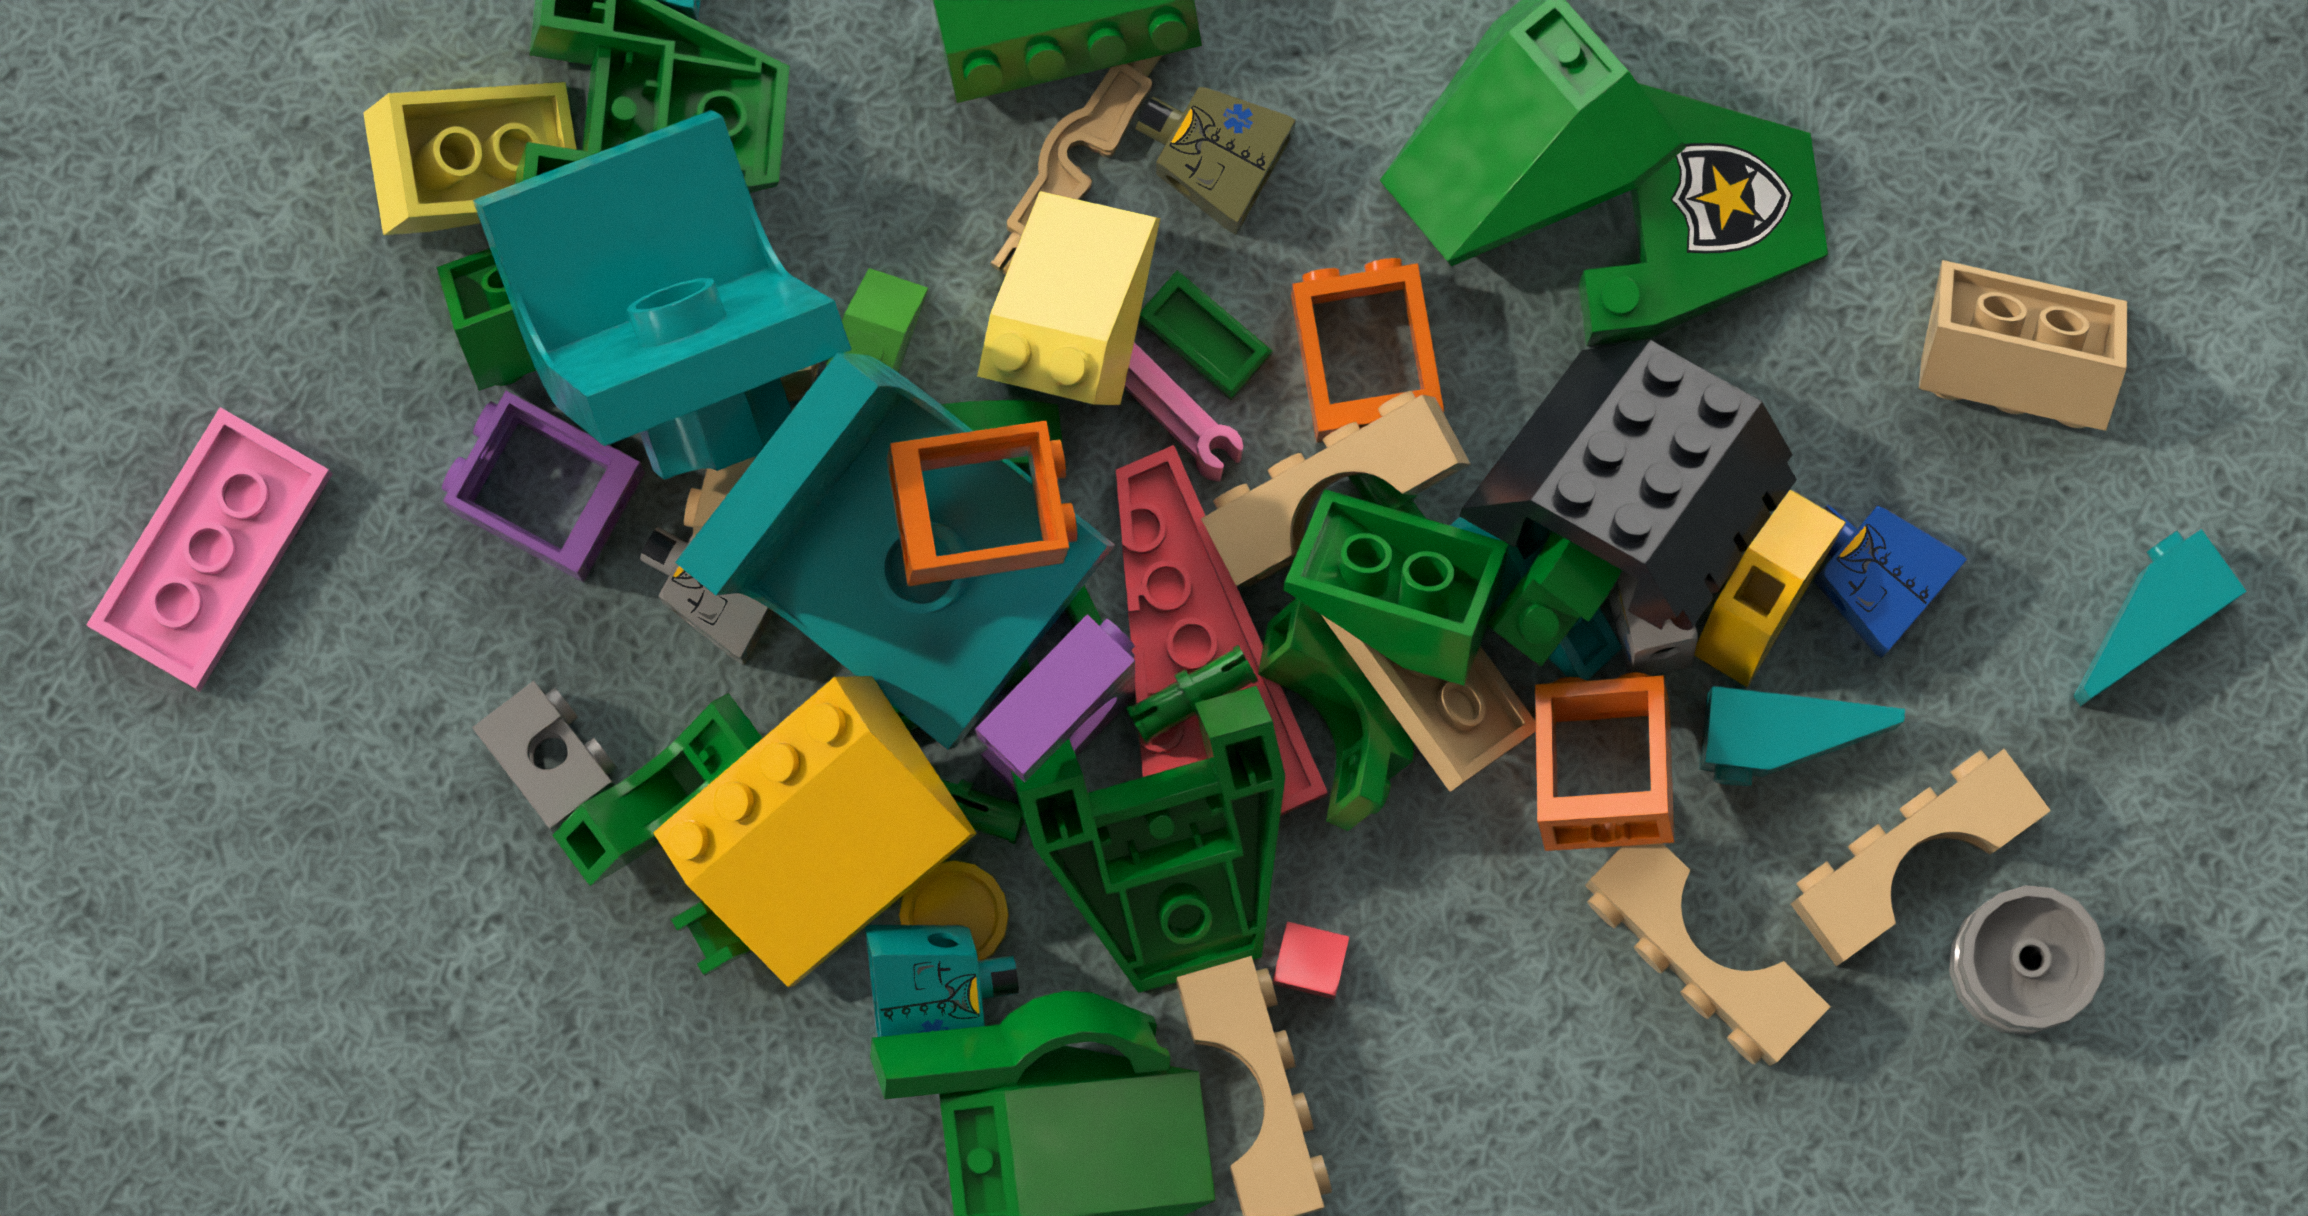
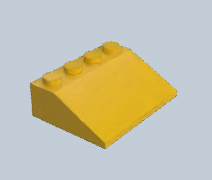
(816, 828)

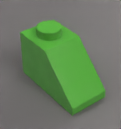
(883, 317)

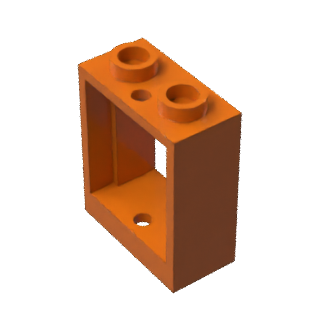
(1328, 286)
(1046, 463)
(1614, 817)

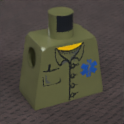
(1217, 151)

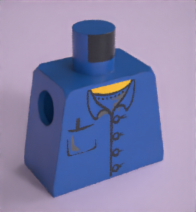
(1885, 575)

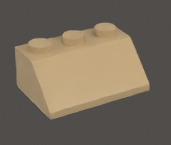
(2025, 346)

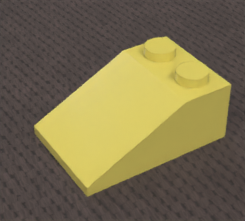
(456, 145)
(1071, 301)

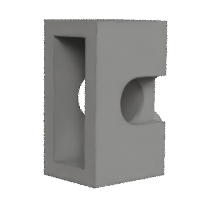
(516, 732)

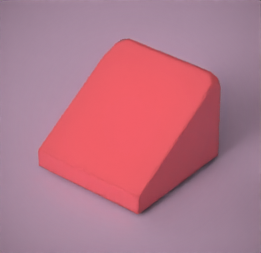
(1310, 960)

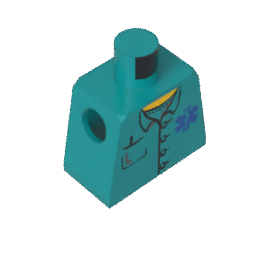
(932, 978)

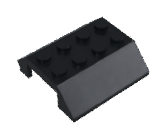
(1645, 472)

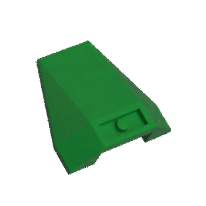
(1527, 135)
(1080, 1141)

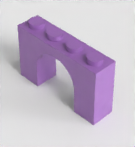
(1061, 699)

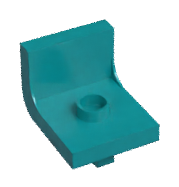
(658, 297)
(822, 548)

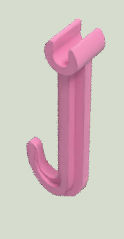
(1181, 415)

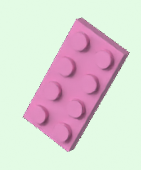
(209, 549)

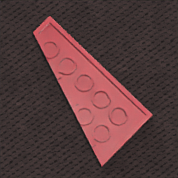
(1189, 614)

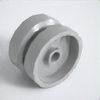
(2048, 927)

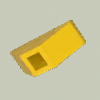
(1767, 587)

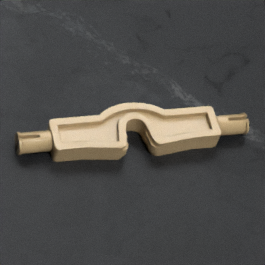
(1095, 126)

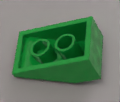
(1400, 582)

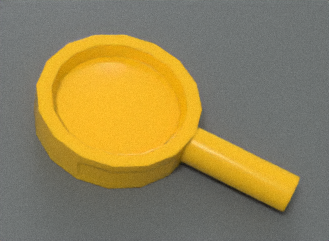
(960, 896)

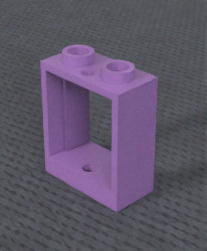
(600, 514)

